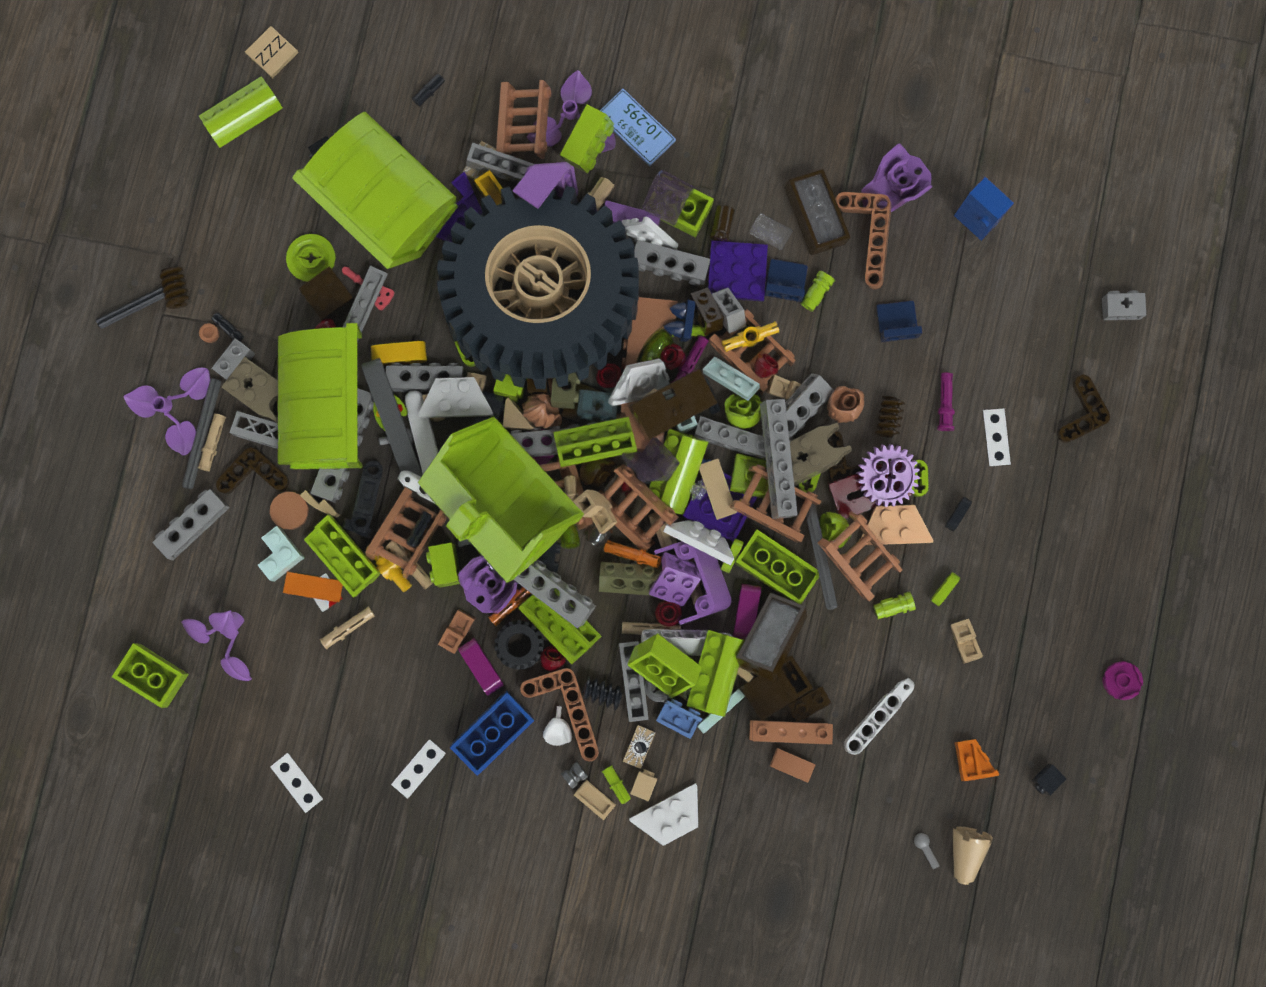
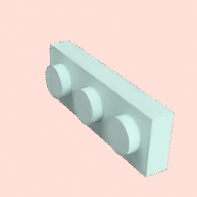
(731, 378)

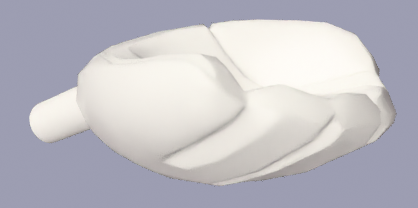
(557, 730)

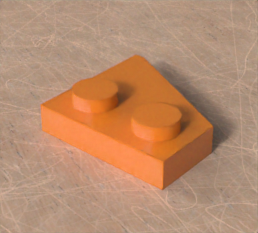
(972, 761)

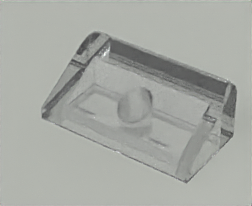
(770, 231)

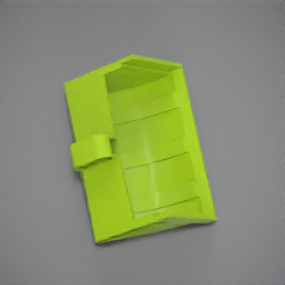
(377, 191)
(318, 398)
(498, 497)

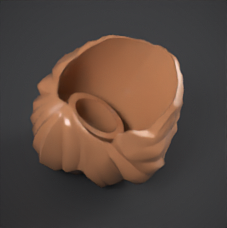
(845, 404)
(539, 410)

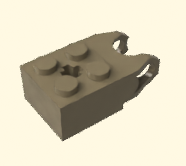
(261, 395)
(818, 453)

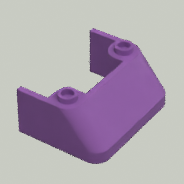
(542, 179)
(717, 595)

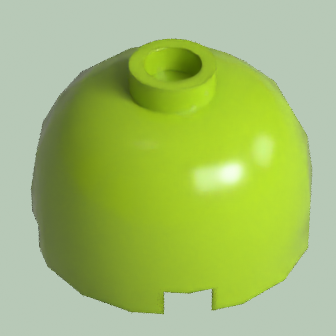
(742, 412)
(832, 526)

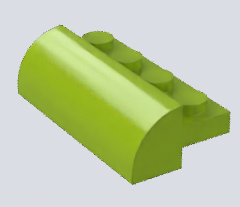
(240, 112)
(594, 441)
(690, 453)
(342, 556)
(566, 638)
(717, 674)

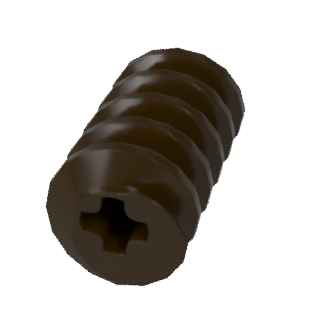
(173, 287)
(889, 417)

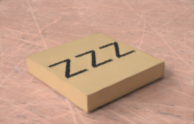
(271, 52)

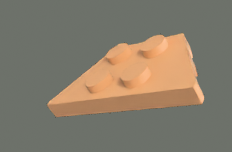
(898, 525)

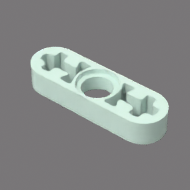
(711, 719)

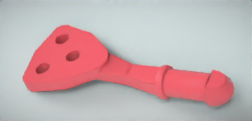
(382, 298)

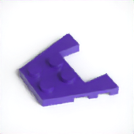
(469, 200)

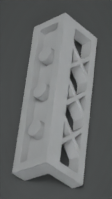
(255, 436)

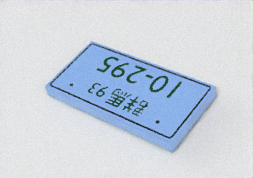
(637, 127)

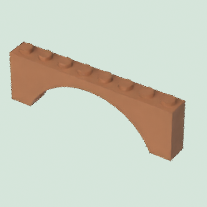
(650, 320)

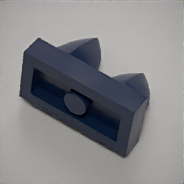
(683, 328)

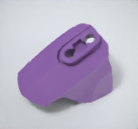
(897, 167)
(475, 582)

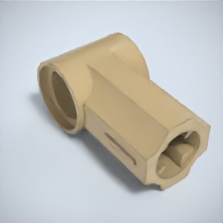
(601, 191)
(664, 538)

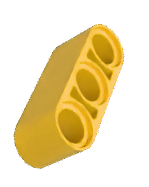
(400, 352)

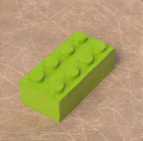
(777, 567)

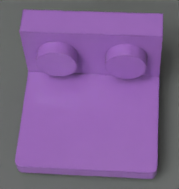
(676, 580)

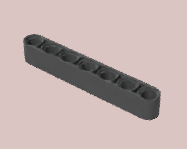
(391, 417)

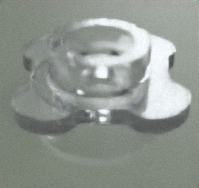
(698, 491)

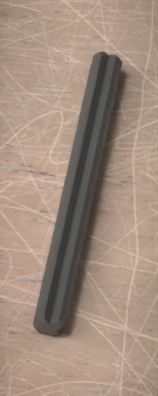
(201, 433)
(821, 559)

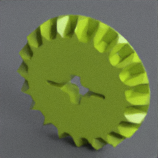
(302, 248)

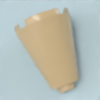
(969, 853)

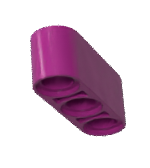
(746, 610)
(480, 666)

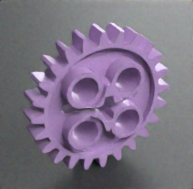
(905, 475)

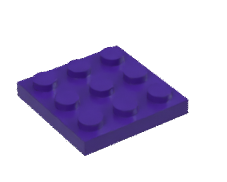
(739, 268)
(703, 512)

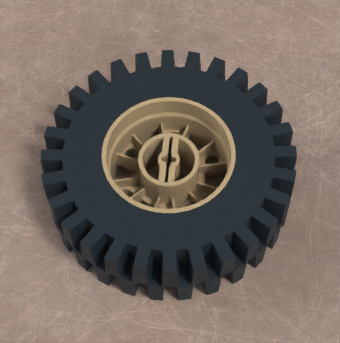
(536, 345)

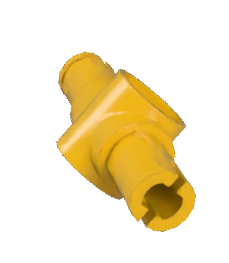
(741, 340)
(392, 572)

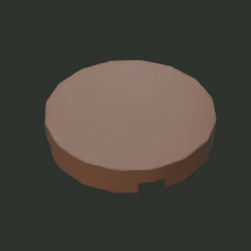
(289, 510)

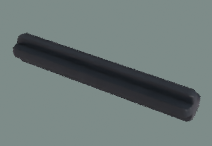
(130, 308)

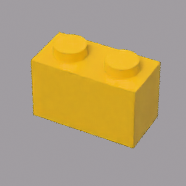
(488, 185)

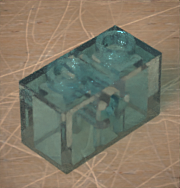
(588, 399)

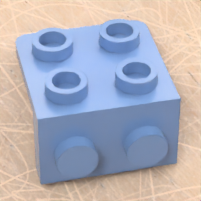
(679, 719)

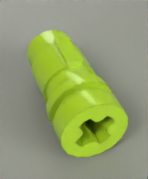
(817, 290)
(893, 606)

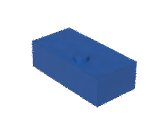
(983, 208)
(491, 733)

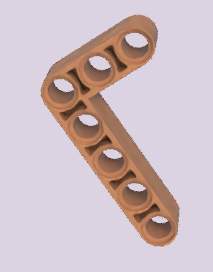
(875, 232)
(571, 706)

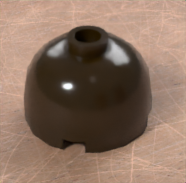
(597, 472)

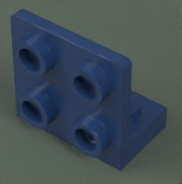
(786, 280)
(898, 321)

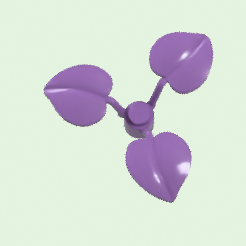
(573, 92)
(146, 401)
(227, 624)

